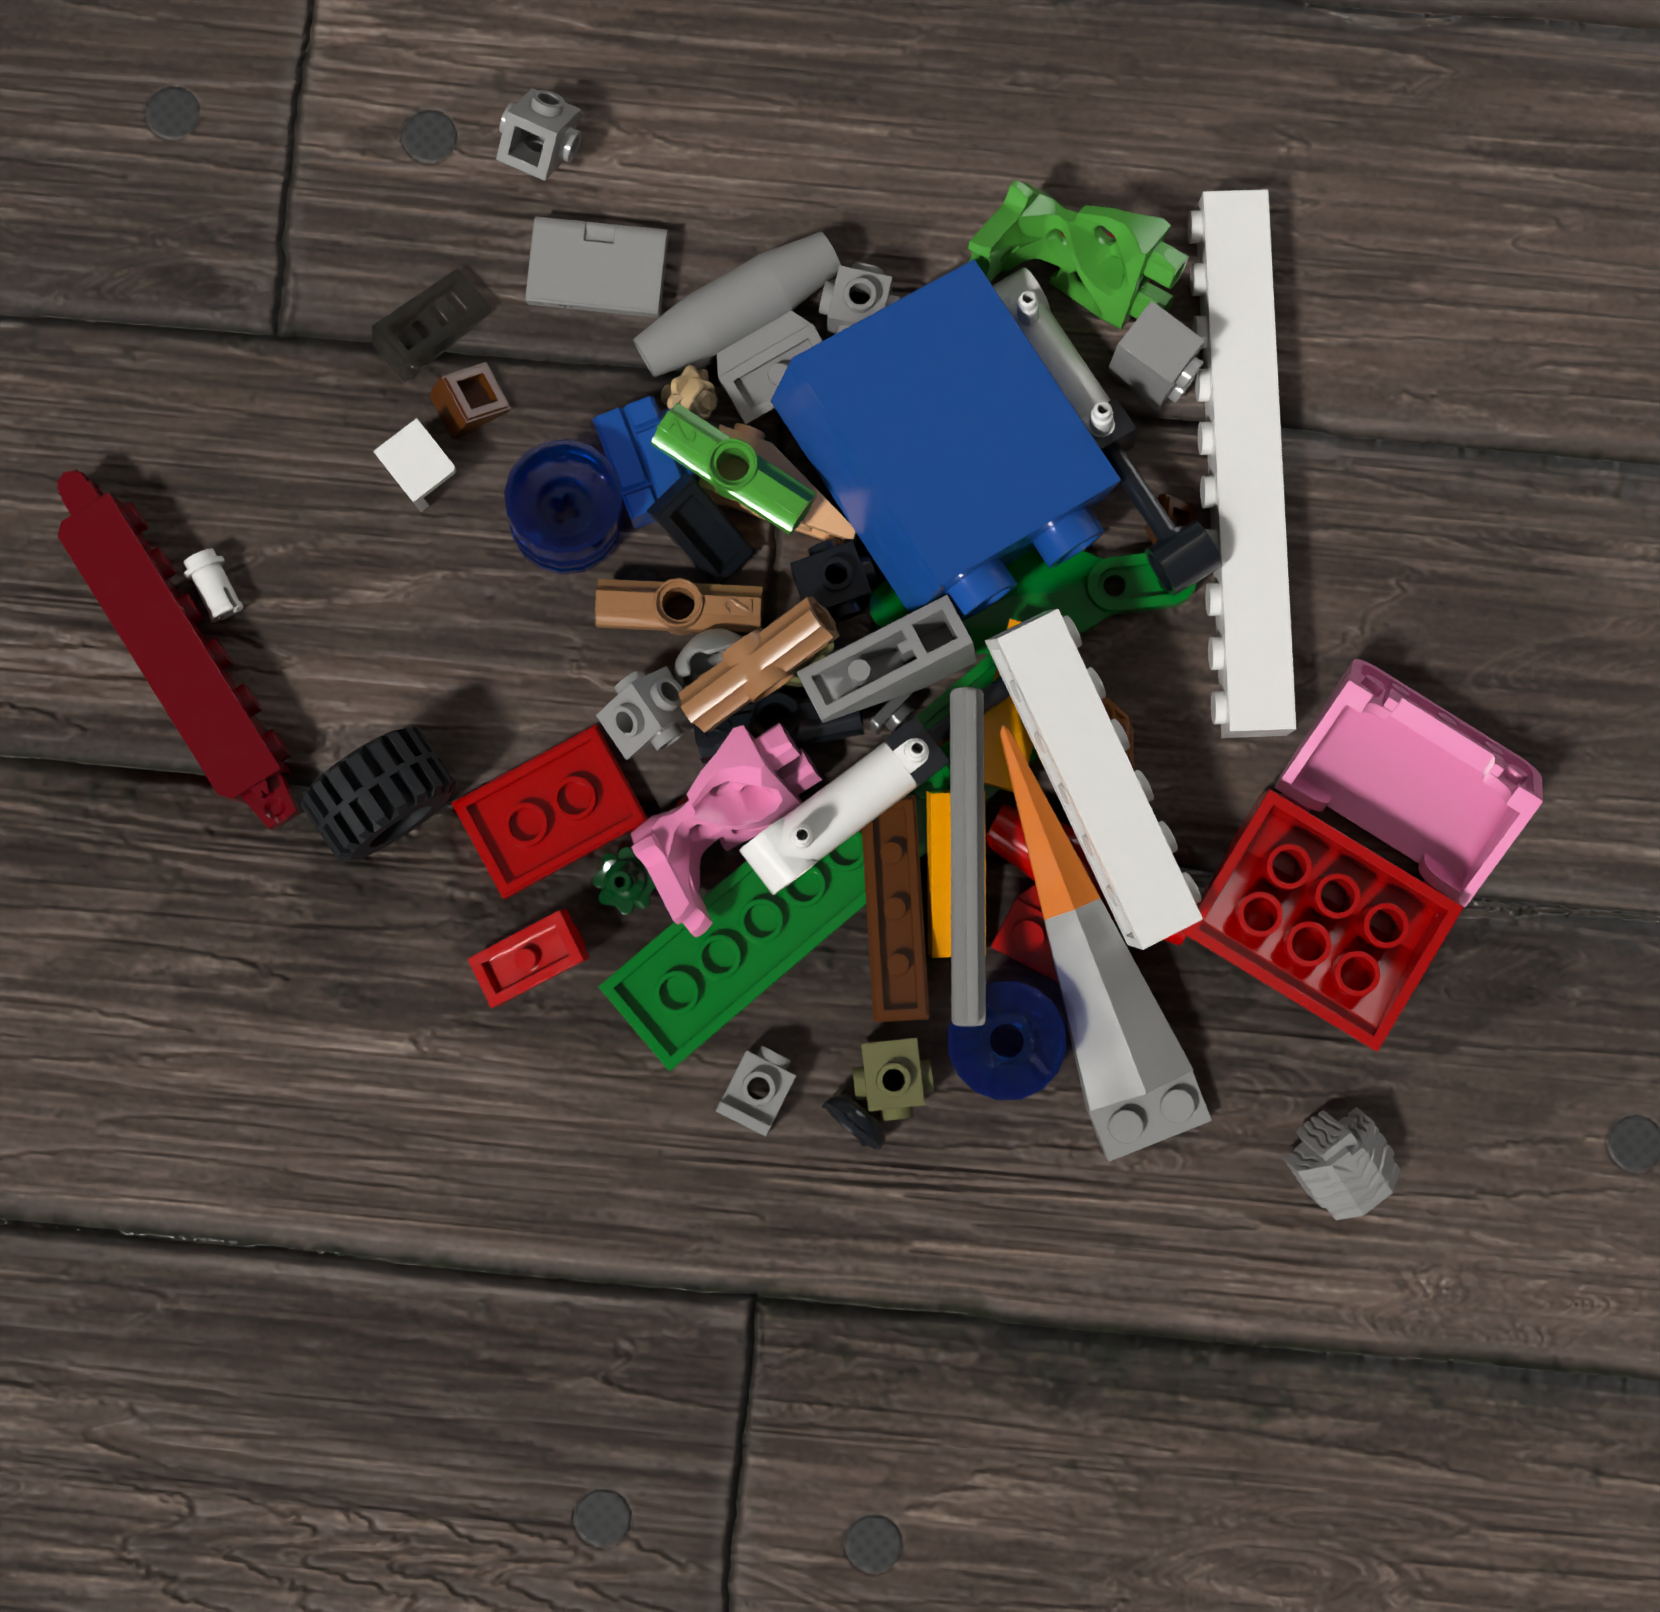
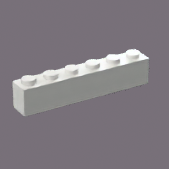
(1095, 778)

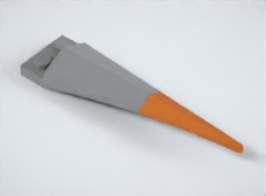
(1123, 1047)

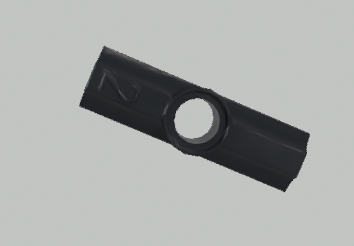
(804, 728)

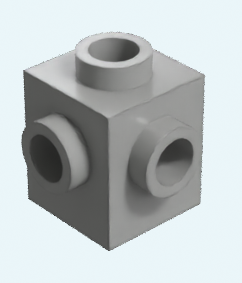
(539, 133)
(861, 283)
(644, 713)

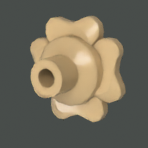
(692, 392)

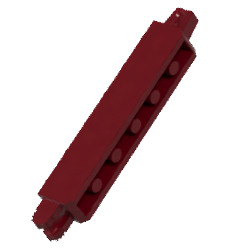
(174, 652)

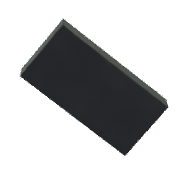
(701, 530)

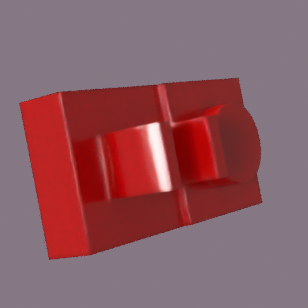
(529, 958)

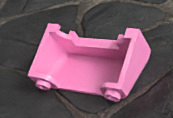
(1414, 779)

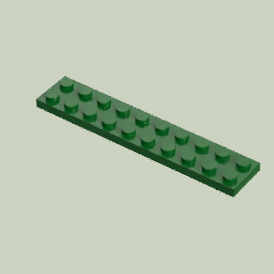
(691, 987)

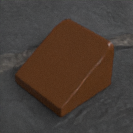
(468, 399)

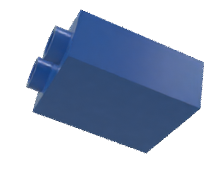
(947, 443)

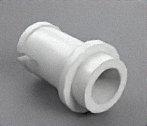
(212, 584)

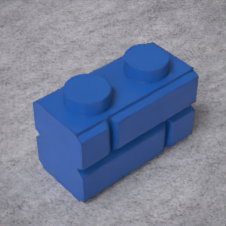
(641, 468)

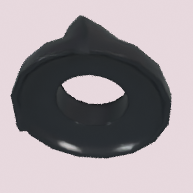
(855, 1119)

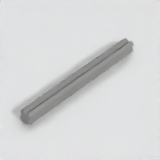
(967, 857)

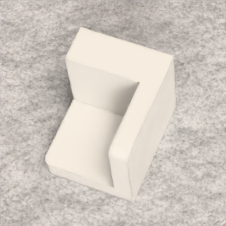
(415, 462)

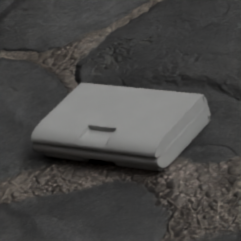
(597, 267)

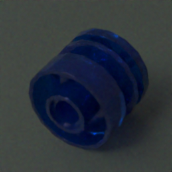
(1015, 1074)

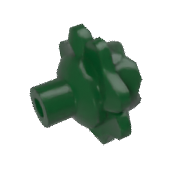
(624, 881)

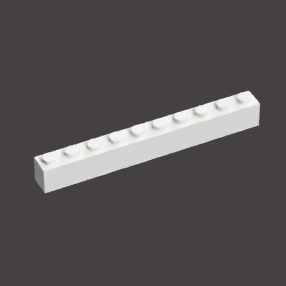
(1243, 464)

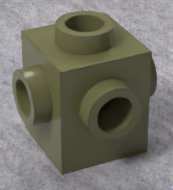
(887, 1055)

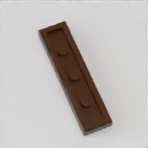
(895, 915)

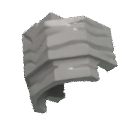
(1344, 1164)

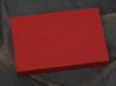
(550, 812)

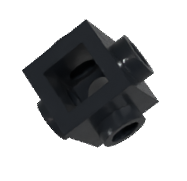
(835, 560)

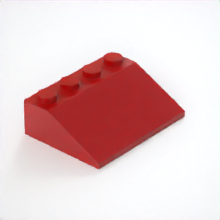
(1322, 919)

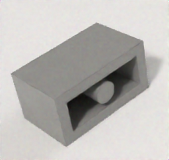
(1157, 357)

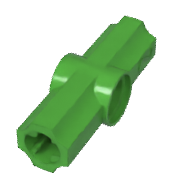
(706, 448)

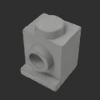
(752, 1112)

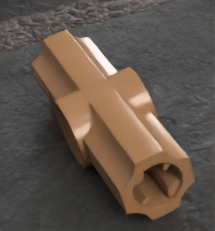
(643, 604)
(758, 664)

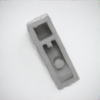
(890, 661)

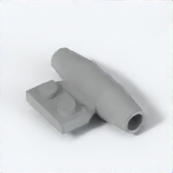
(745, 323)

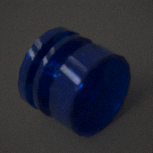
(550, 480)

